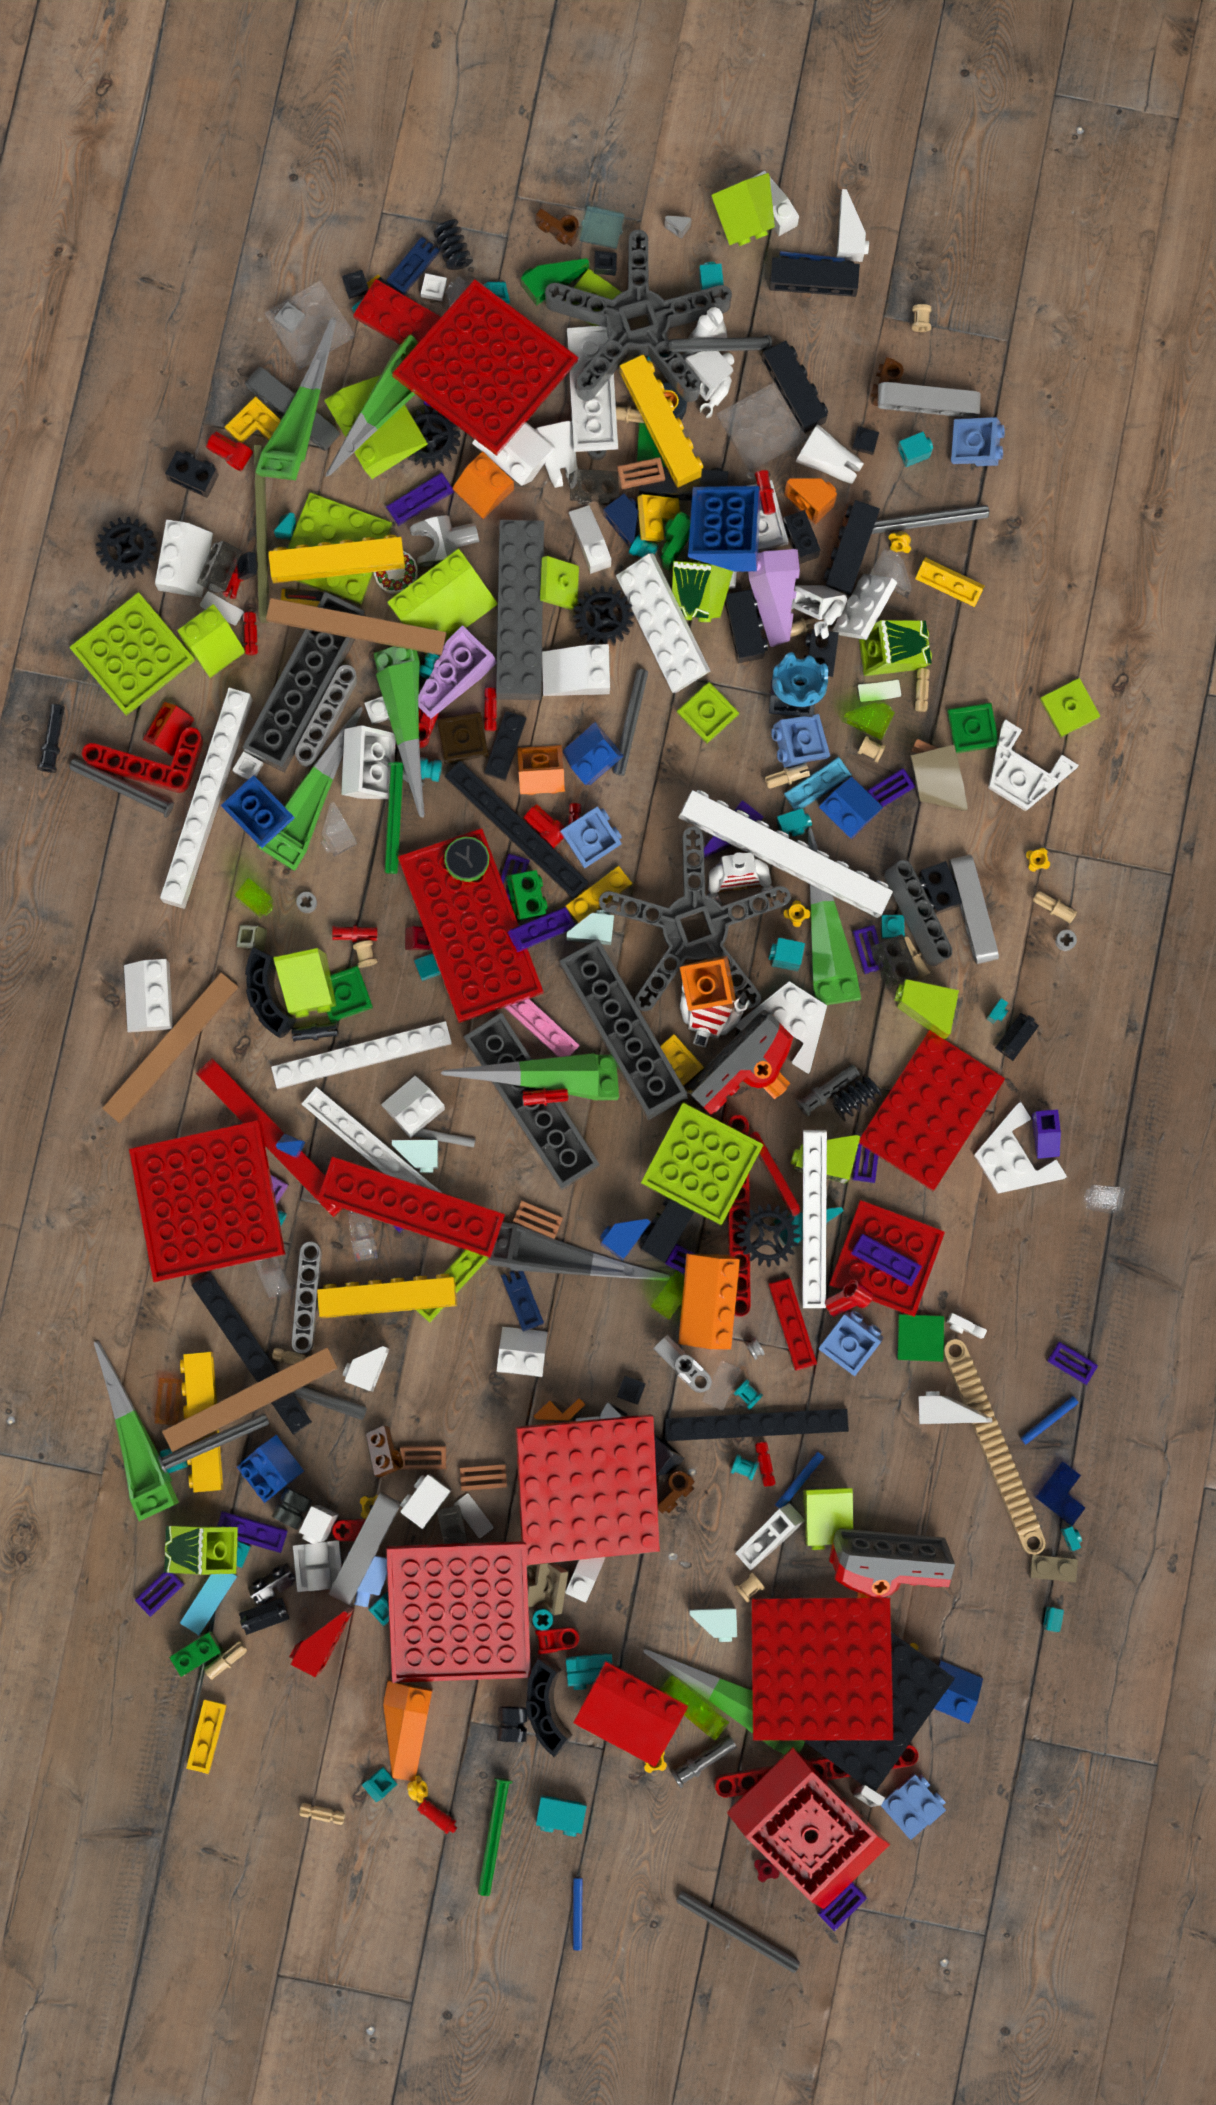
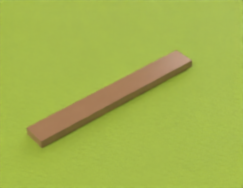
(356, 626)
(170, 1048)
(250, 1399)

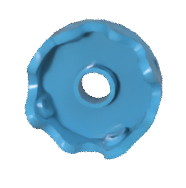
(804, 670)

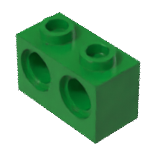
(520, 896)
(196, 1654)

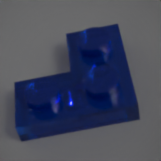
(1056, 1497)

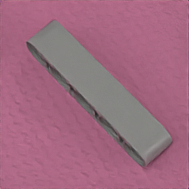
(929, 400)
(326, 705)
(974, 909)
(302, 1287)
(364, 1548)

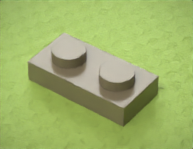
(1053, 1568)

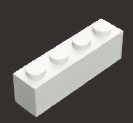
(318, 1524)

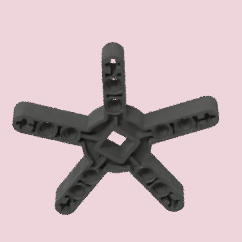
(648, 340)
(693, 902)

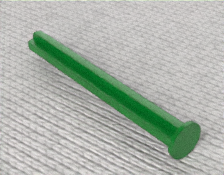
(393, 817)
(493, 1836)

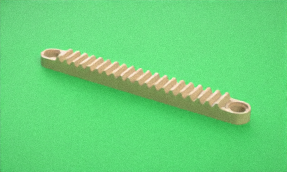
(995, 1448)

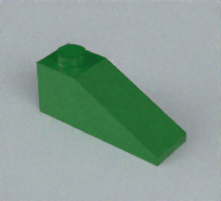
(536, 280)

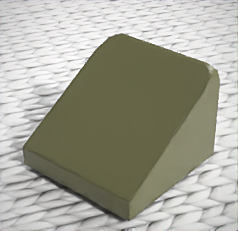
(251, 937)

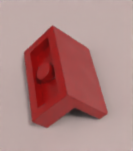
(168, 727)

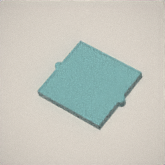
(602, 227)

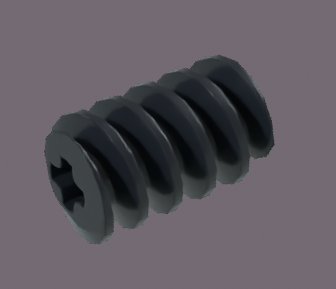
(450, 245)
(855, 1096)

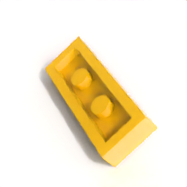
(949, 582)
(588, 901)
(206, 1736)

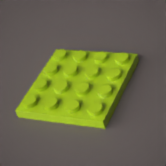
(333, 522)
(132, 654)
(702, 1164)

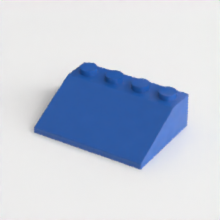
(725, 526)

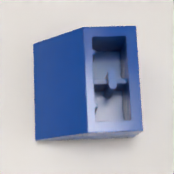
(270, 1468)

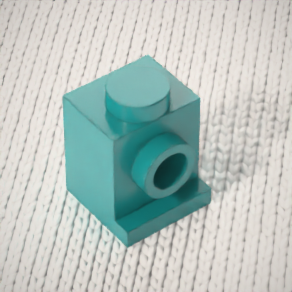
(794, 822)

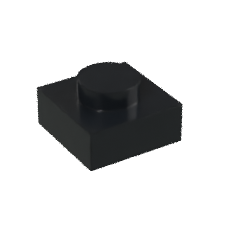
(605, 263)
(355, 284)
(865, 440)
(247, 566)
(631, 1390)

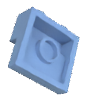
(977, 441)
(800, 740)
(591, 836)
(851, 1342)
(913, 1805)

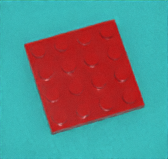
(900, 1234)

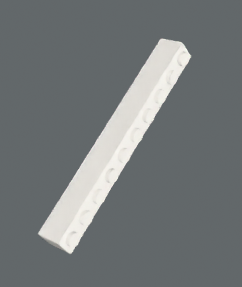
(206, 798)
(785, 853)

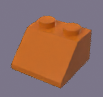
(483, 485)
(811, 495)
(541, 769)
(708, 983)

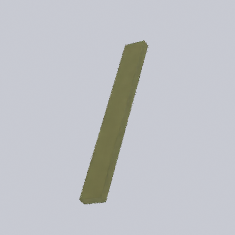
(262, 546)

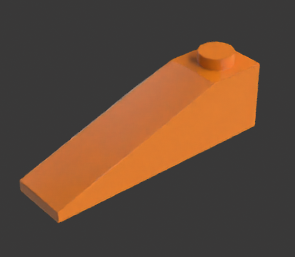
(406, 1720)

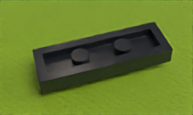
(505, 746)

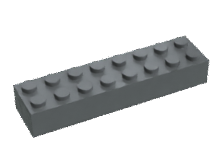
(520, 610)
(299, 691)
(623, 1029)
(545, 1126)

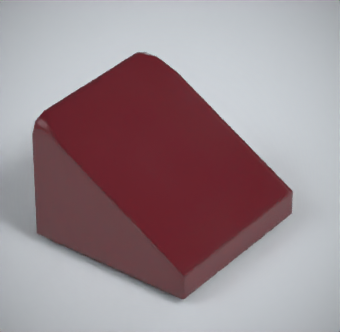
(416, 939)

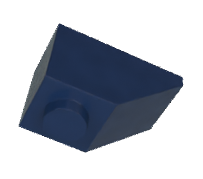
(623, 518)

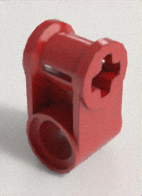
(354, 1528)
(555, 1639)

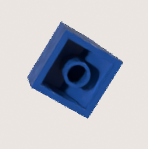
(592, 754)
(851, 807)
(623, 1237)
(961, 1695)

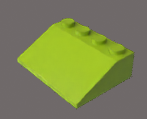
(390, 443)
(444, 597)

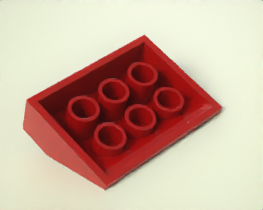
(316, 1650)
(630, 1713)

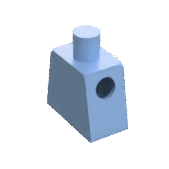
(372, 1581)

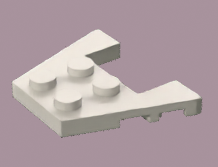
(1017, 777)
(800, 1016)
(1007, 1163)

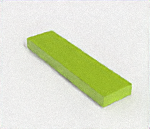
(462, 1270)

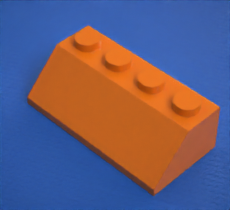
(709, 1301)

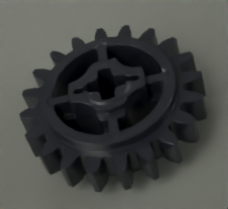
(450, 435)
(131, 532)
(609, 622)
(784, 1224)

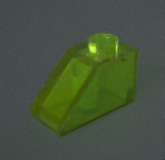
(871, 719)
(254, 898)
(669, 1297)

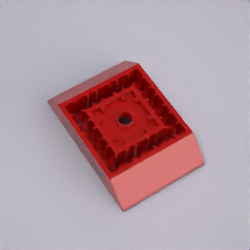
(796, 1800)

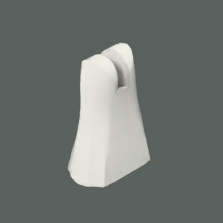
(710, 325)
(563, 455)
(829, 456)

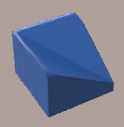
(290, 1145)

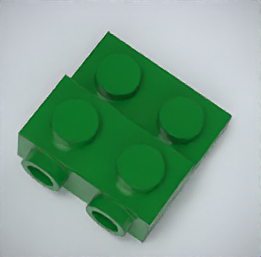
(676, 536)

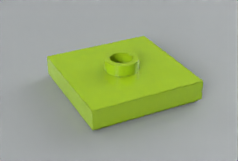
(596, 285)
(559, 583)
(1070, 707)
(707, 712)

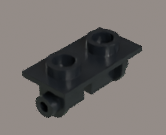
(1017, 1036)
(279, 1577)
(264, 1616)

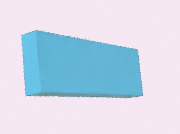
(817, 784)
(207, 1601)

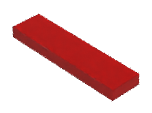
(777, 1177)
(792, 1324)

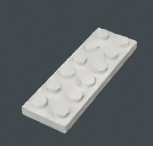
(594, 419)
(663, 623)

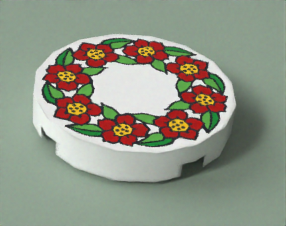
(397, 580)

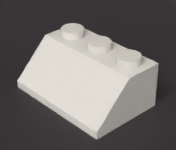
(522, 455)
(182, 558)
(362, 772)
(148, 995)

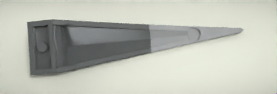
(533, 1252)

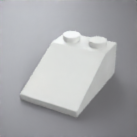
(576, 671)

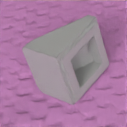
(677, 225)

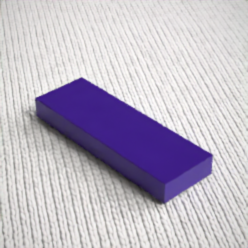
(419, 499)
(541, 929)
(886, 1260)
(255, 1532)

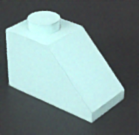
(593, 927)
(419, 1153)
(718, 1622)

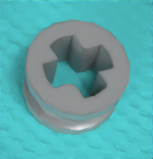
(299, 902)
(1060, 945)
(754, 1348)

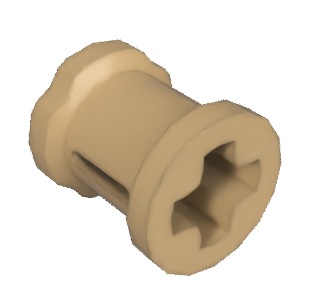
(921, 318)
(871, 749)
(365, 954)
(749, 1587)

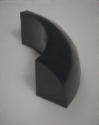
(263, 996)
(665, 1455)
(542, 1709)

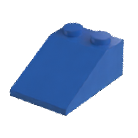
(257, 811)

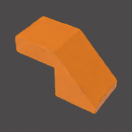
(551, 1412)

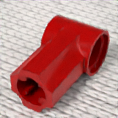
(234, 453)
(426, 726)
(545, 825)
(852, 1295)

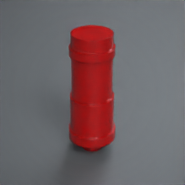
(438, 1817)

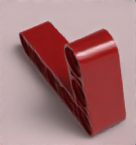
(148, 766)

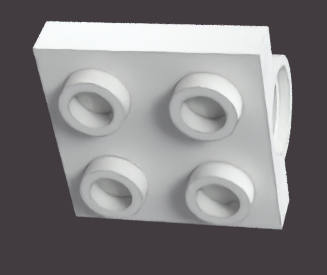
(317, 1565)

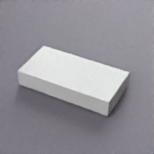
(868, 1796)

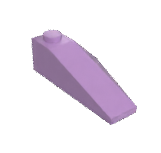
(774, 592)
(458, 668)

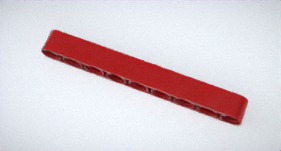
(248, 1111)
(733, 1227)
(827, 1772)

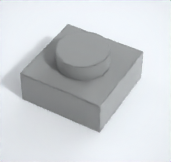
(289, 317)

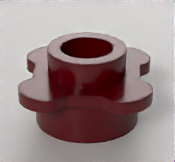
(764, 1875)

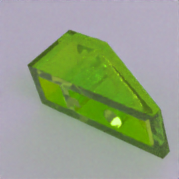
(698, 1710)

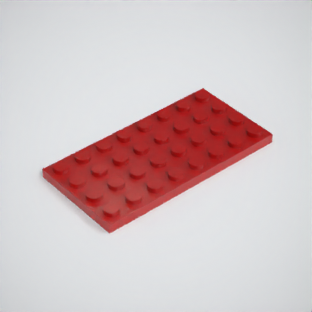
(469, 932)

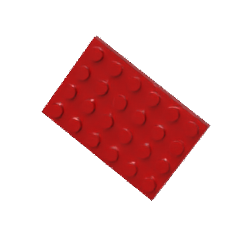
(931, 1110)

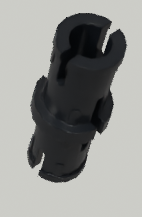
(315, 1031)

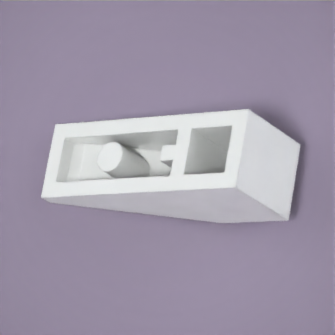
(784, 213)
(851, 233)
(590, 539)
(943, 1409)
(770, 1536)
(584, 1578)

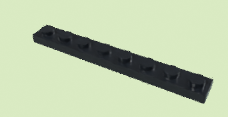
(516, 830)
(248, 1348)
(756, 1425)

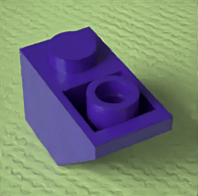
(1046, 1133)

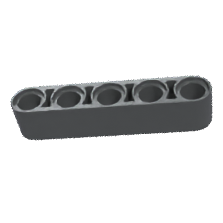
(280, 398)
(918, 913)

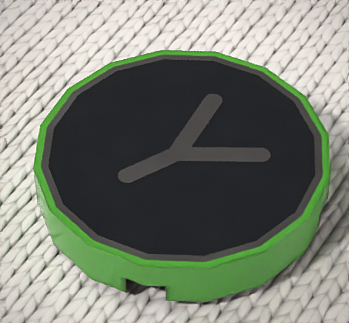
(466, 859)

